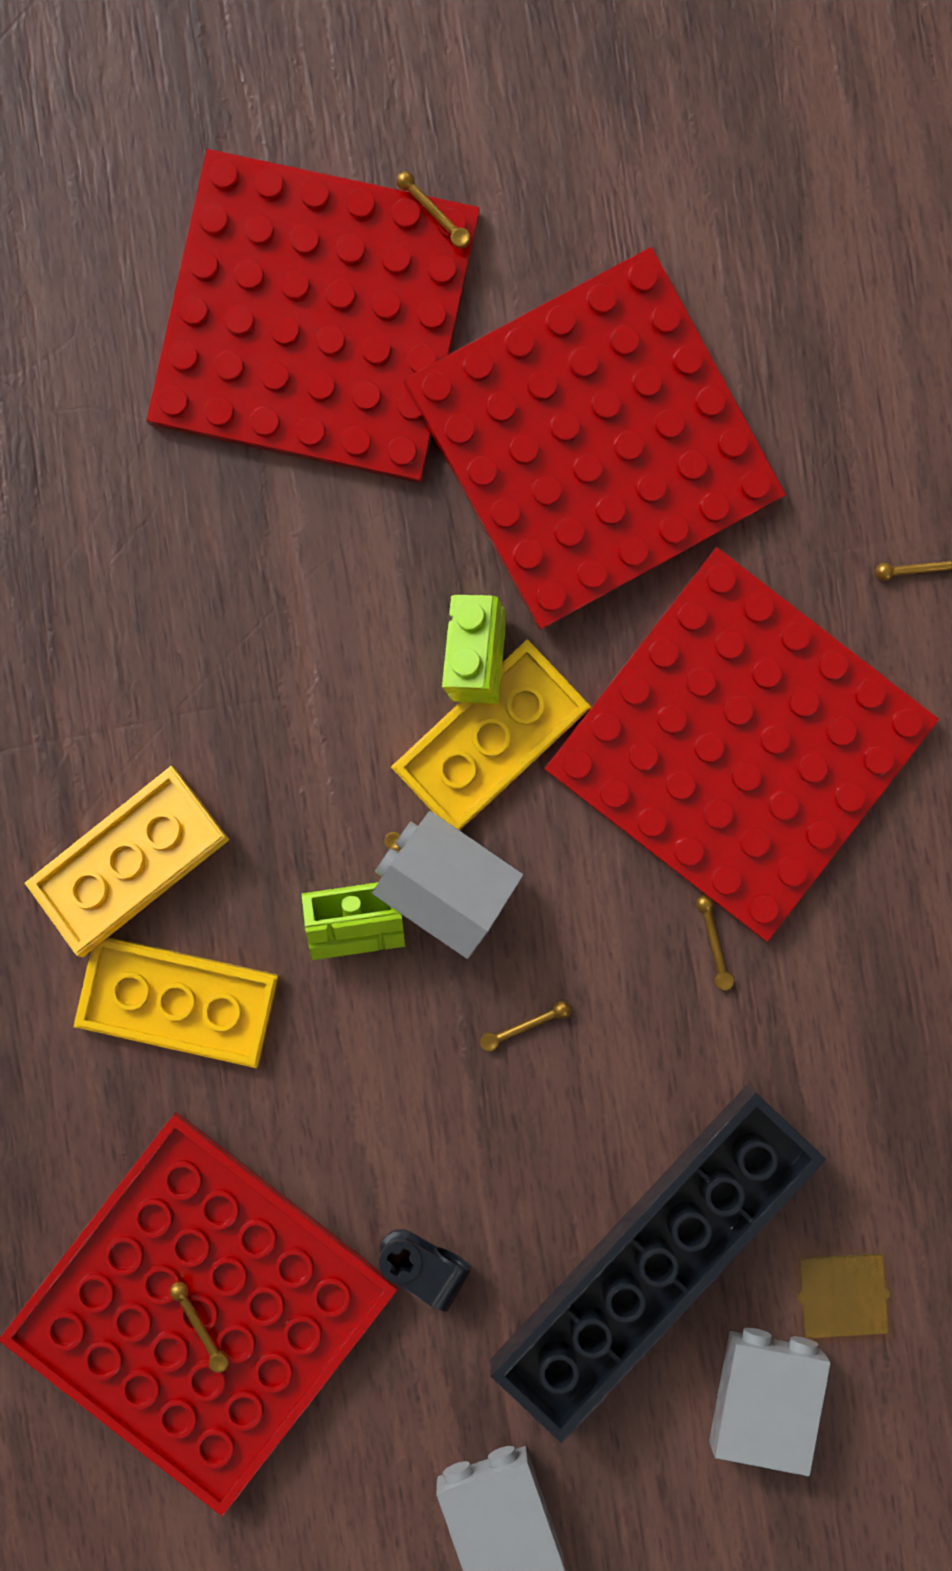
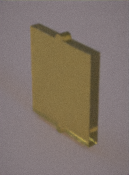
(843, 1295)

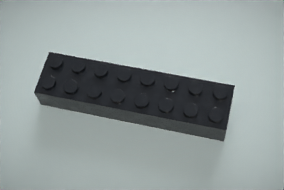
(654, 1263)

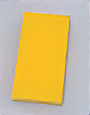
(487, 745)
(126, 861)
(176, 1001)

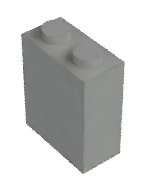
(445, 883)
(769, 1401)
(499, 1514)

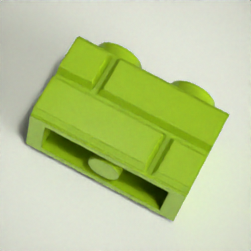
(474, 649)
(350, 922)

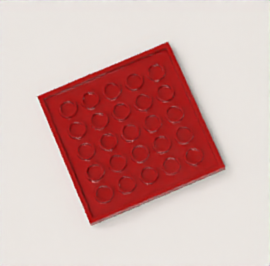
(308, 313)
(594, 437)
(741, 744)
(260, 1276)

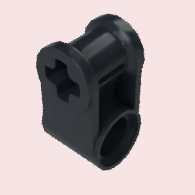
(430, 1271)

